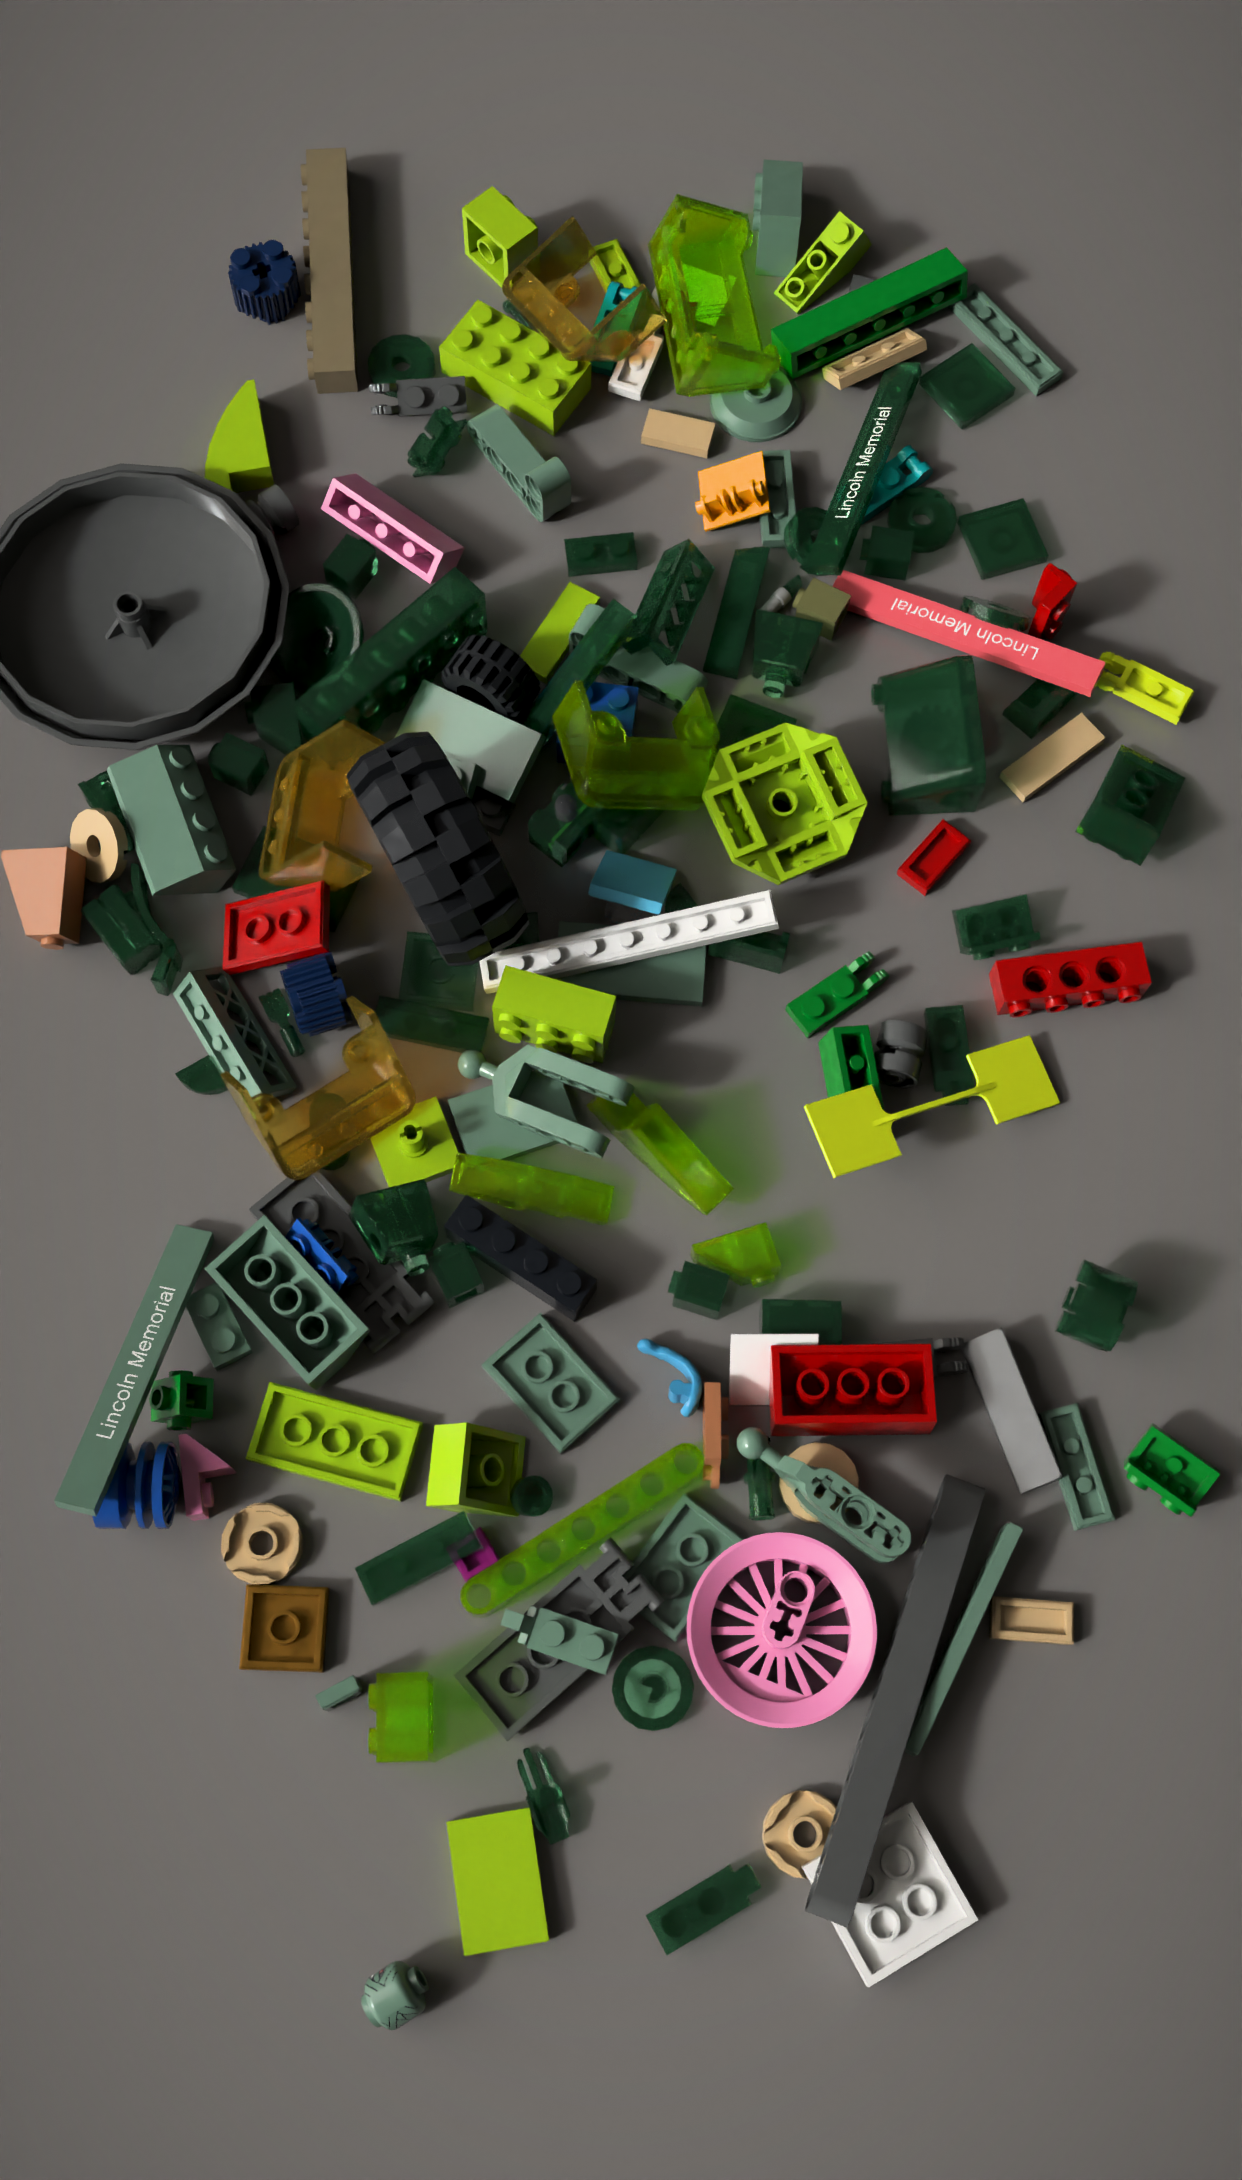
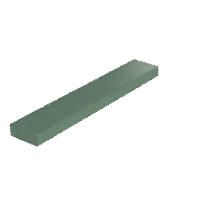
(962, 1636)

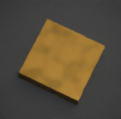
(284, 1628)

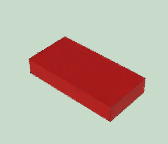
(933, 857)

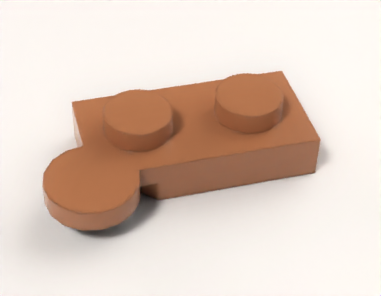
(714, 1443)

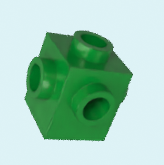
(181, 1400)

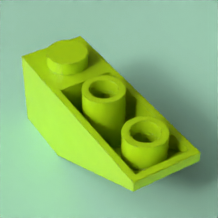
(824, 263)

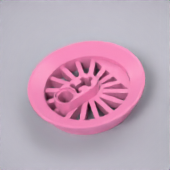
(753, 1695)

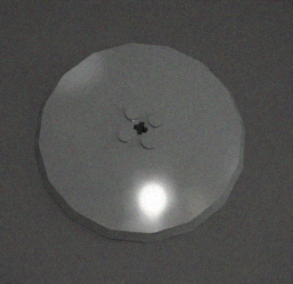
(135, 606)

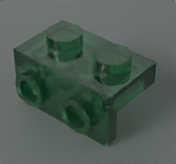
(994, 926)

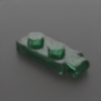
(948, 1051)
(703, 1906)

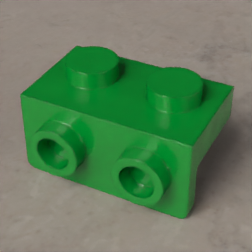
(1170, 1471)

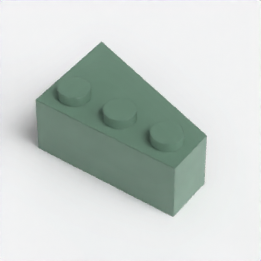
(777, 216)

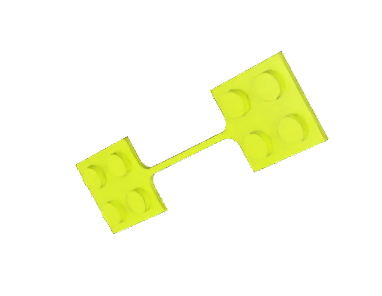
(859, 1133)

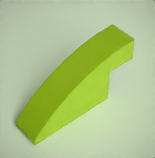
(239, 448)

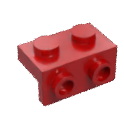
(1052, 602)

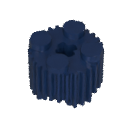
(264, 281)
(316, 994)

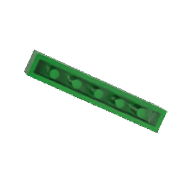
(870, 312)

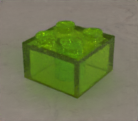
(402, 1718)

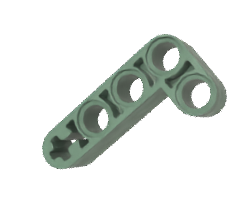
(538, 483)
(644, 669)

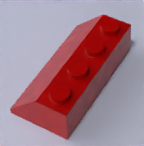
(851, 1390)

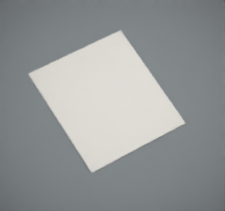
(751, 1364)

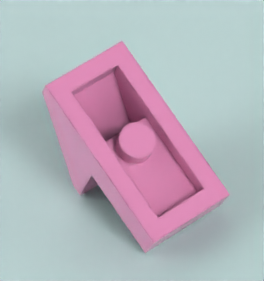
(197, 1465)

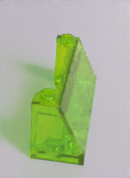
(708, 300)

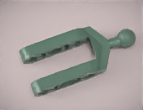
(512, 1076)
(805, 1479)

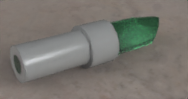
(783, 595)

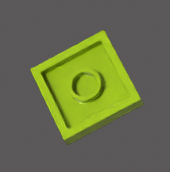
(416, 1146)

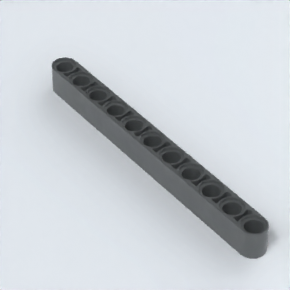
(894, 1703)

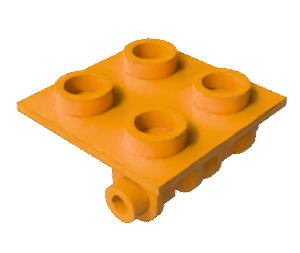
(733, 491)

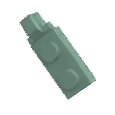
(564, 1637)

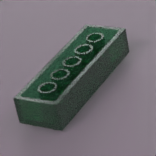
(396, 659)

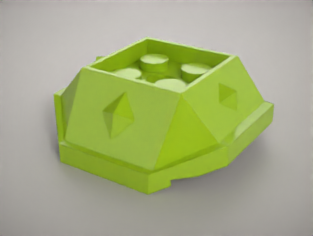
(804, 772)

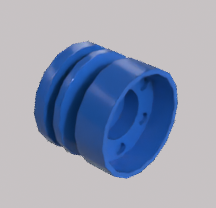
(142, 1485)

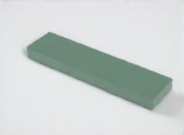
(1006, 341)

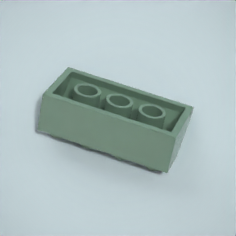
(172, 821)
(289, 1302)

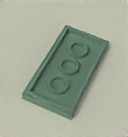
(475, 736)
(659, 979)

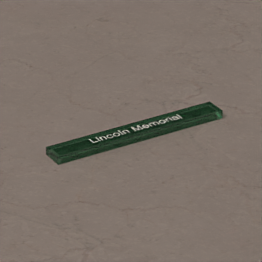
(863, 469)

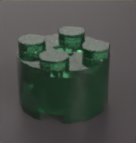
(1096, 1306)

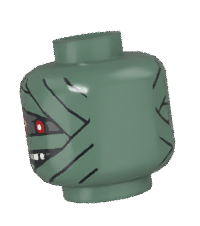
(394, 1995)

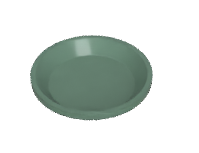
(759, 412)

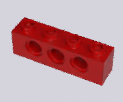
(1123, 962)

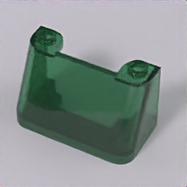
(932, 738)

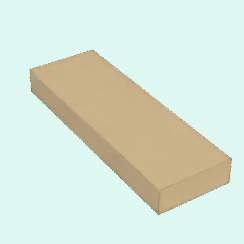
(874, 358)
(1052, 757)

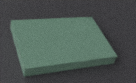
(494, 1137)
(550, 1383)
(677, 1559)

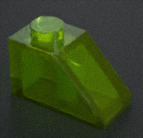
(743, 1254)

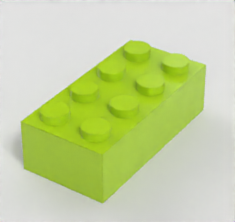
(514, 367)

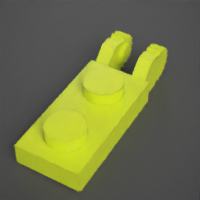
(1144, 687)

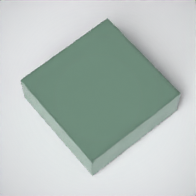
(339, 1693)

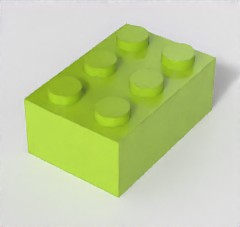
(553, 1014)

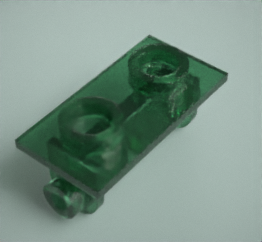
(429, 454)

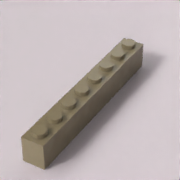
(330, 271)

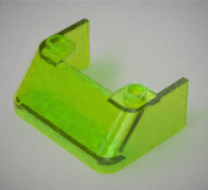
(637, 771)

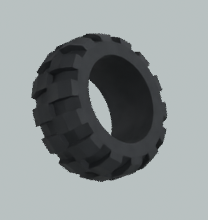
(439, 848)

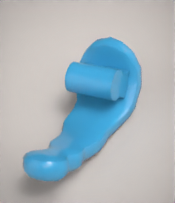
(679, 1392)

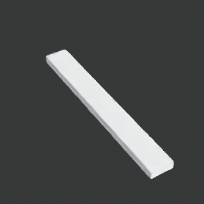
(636, 939)

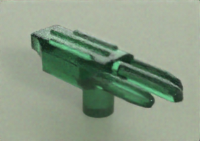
(546, 1801)

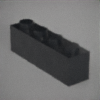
(521, 1258)

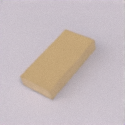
(678, 433)
(1031, 1620)

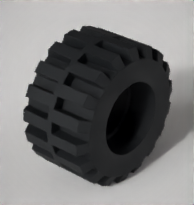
(491, 677)

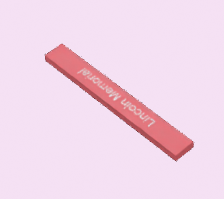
(971, 635)

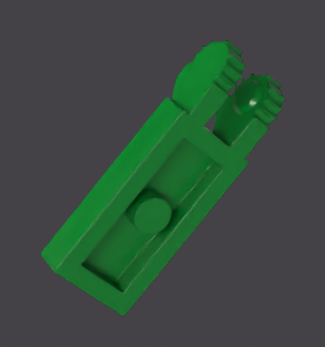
(834, 996)

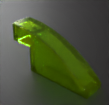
(664, 1150)

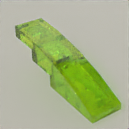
(531, 1188)

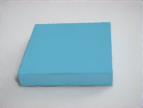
(632, 882)

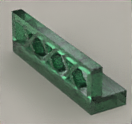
(666, 593)

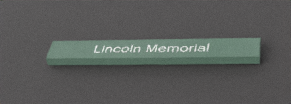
(134, 1371)

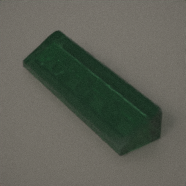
(736, 611)

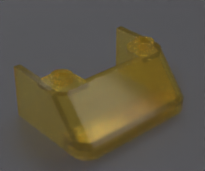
(546, 287)
(309, 811)
(338, 1114)

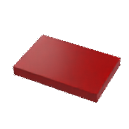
(276, 927)

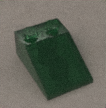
(1131, 805)

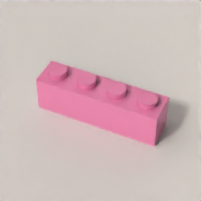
(391, 527)

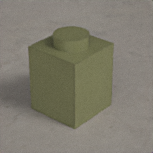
(822, 604)

